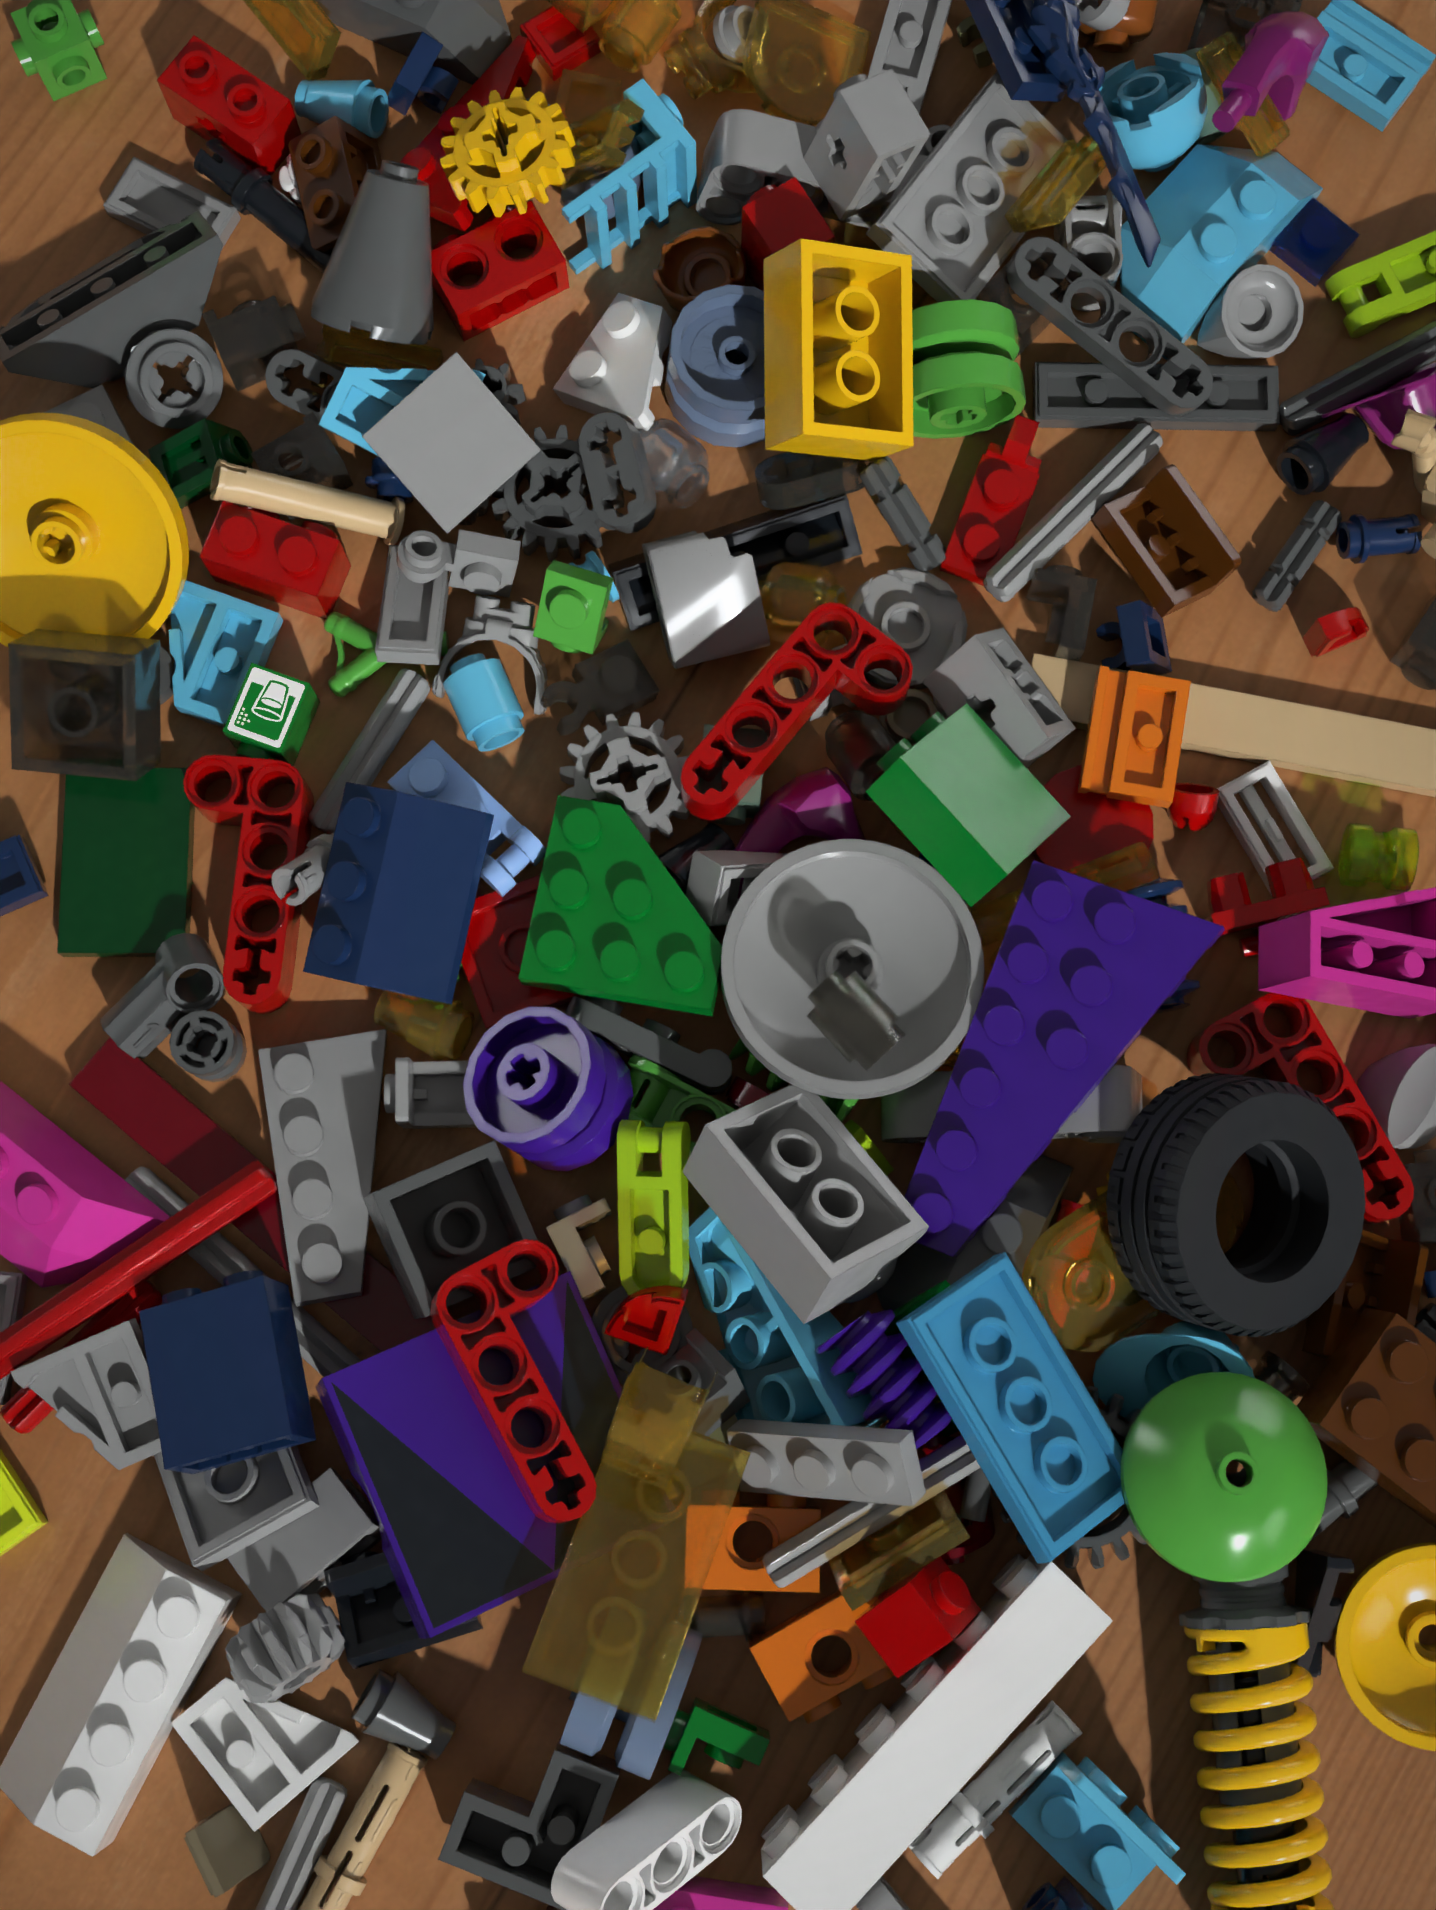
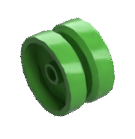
(964, 368)

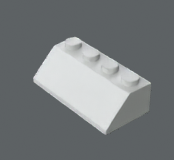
(115, 1694)

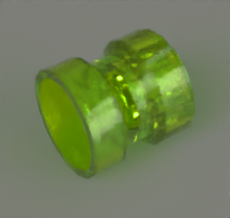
(1378, 857)

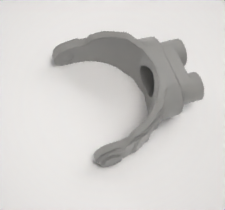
(501, 624)

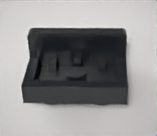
(375, 1613)

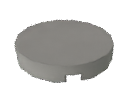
(917, 615)

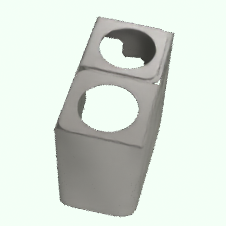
(704, 598)

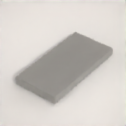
(959, 194)

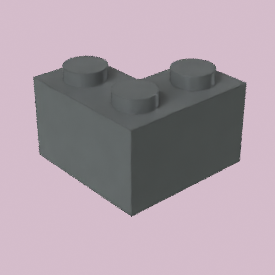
(524, 1840)

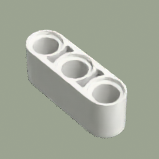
(648, 1847)

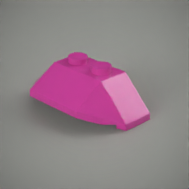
(59, 1201)

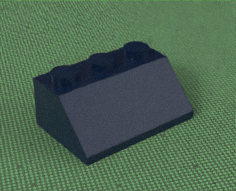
(398, 892)

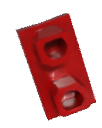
(1291, 894)

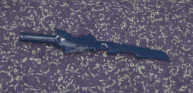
(1057, 38)

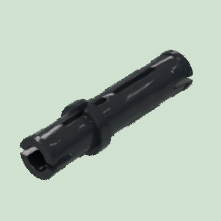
(255, 195)

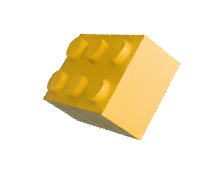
(838, 351)

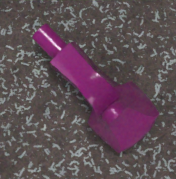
(1276, 63)
(806, 806)

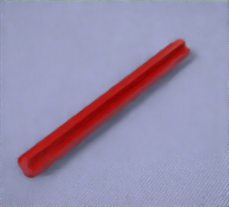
(134, 1265)

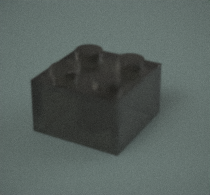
(85, 704)

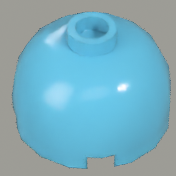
(1156, 108)

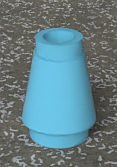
(350, 100)

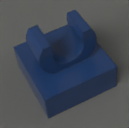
(422, 79)
(1142, 639)

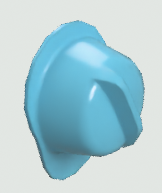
(1150, 1362)

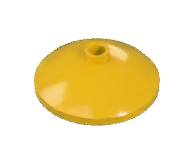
(1380, 1649)

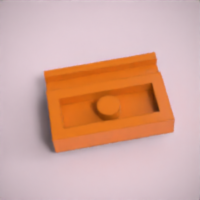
(1134, 736)

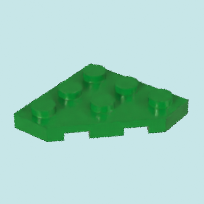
(615, 918)

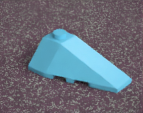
(768, 1340)

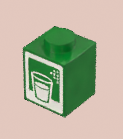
(271, 715)

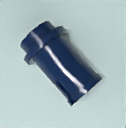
(1377, 537)

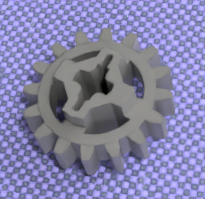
(651, 772)

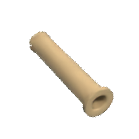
(308, 501)

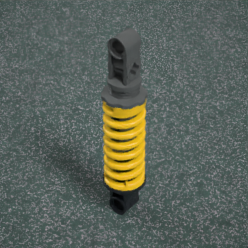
(1258, 1744)

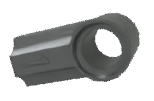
(162, 998)

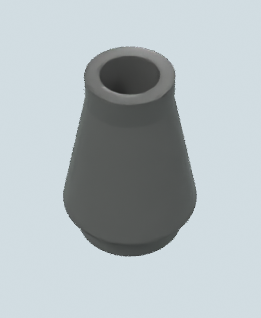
(402, 1715)

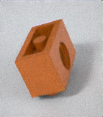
(784, 1518)
(788, 1665)

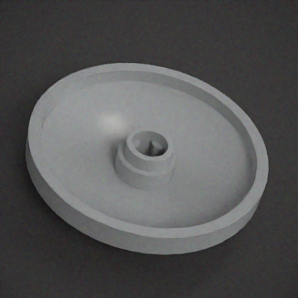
(851, 911)

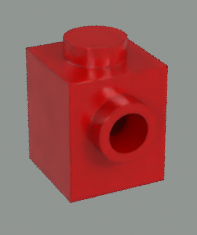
(918, 1616)

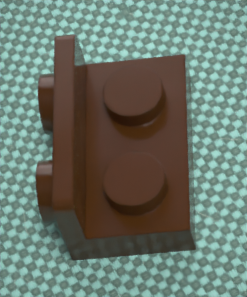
(328, 173)

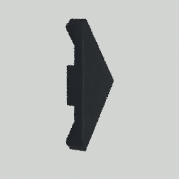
(1314, 1590)

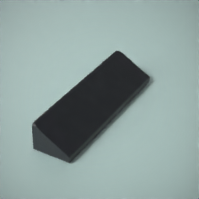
(802, 535)

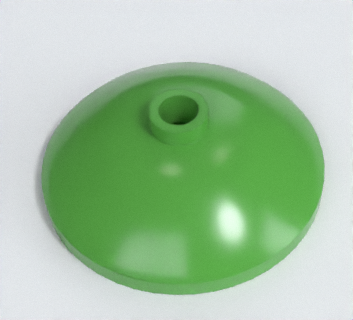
(1180, 1486)

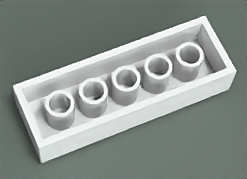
(930, 1739)

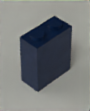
(226, 1373)

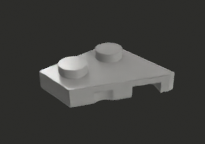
(101, 1392)

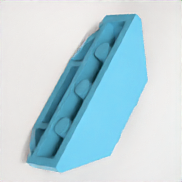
(1213, 222)

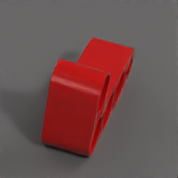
(784, 717)
(253, 886)
(1279, 1062)
(526, 1387)

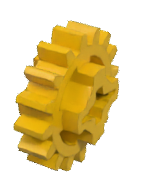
(508, 152)

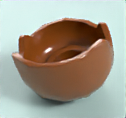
(699, 262)

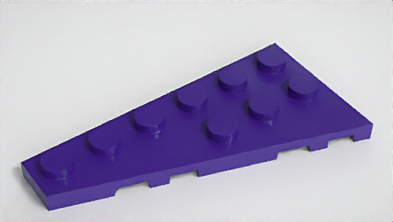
(1054, 1018)

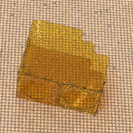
(652, 1424)

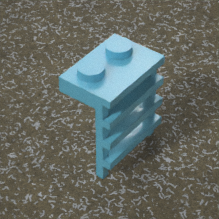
(668, 177)

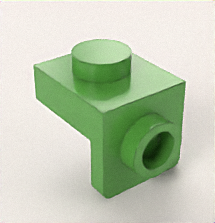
(573, 608)

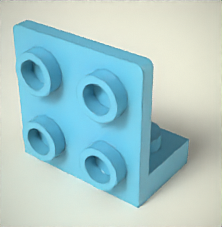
(1081, 1825)

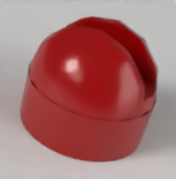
(1193, 805)

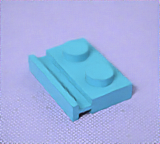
(1367, 63)

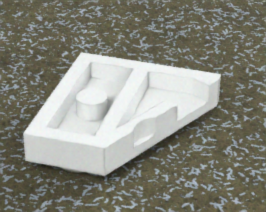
(619, 362)

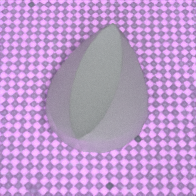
(1253, 314)
(1403, 1095)

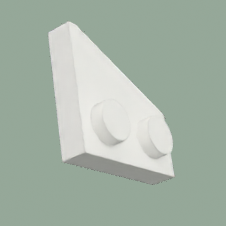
(259, 1750)

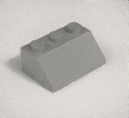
(802, 1199)

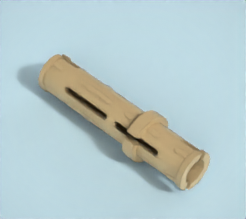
(398, 1771)

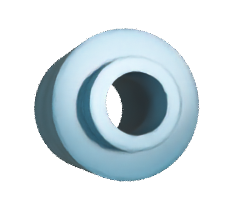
(484, 702)

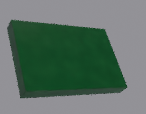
(125, 864)

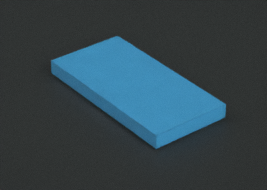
(1018, 1406)

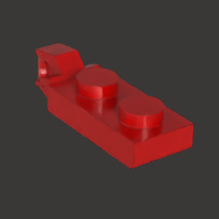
(994, 505)

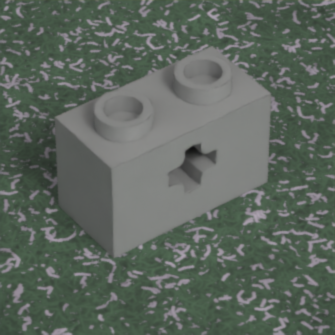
(865, 143)
(993, 674)

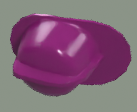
(1387, 409)

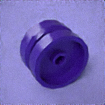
(547, 1088)

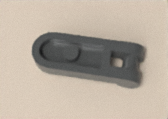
(655, 1042)

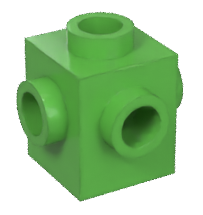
(58, 46)

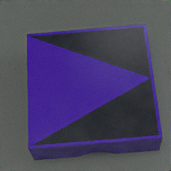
(435, 1475)

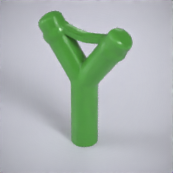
(364, 665)

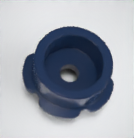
(387, 483)

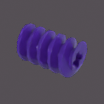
(887, 1377)

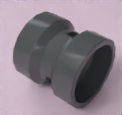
(215, 1056)

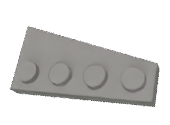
(323, 1142)

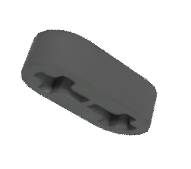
(604, 475)

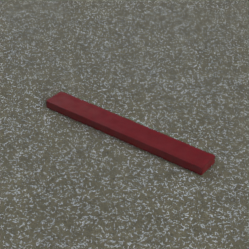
(205, 1156)

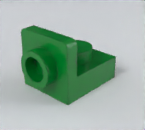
(727, 1737)

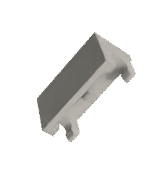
(300, 1552)

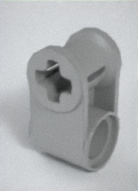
(1094, 237)

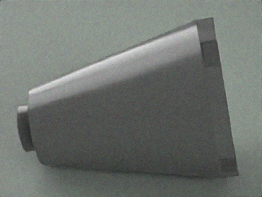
(382, 261)

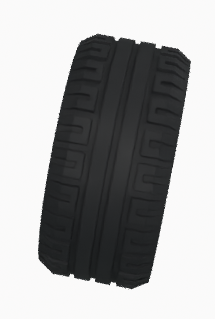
(1302, 1214)

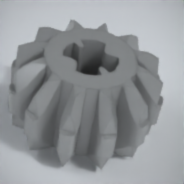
(285, 1648)

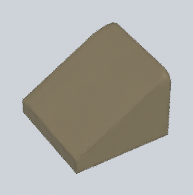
(226, 1849)

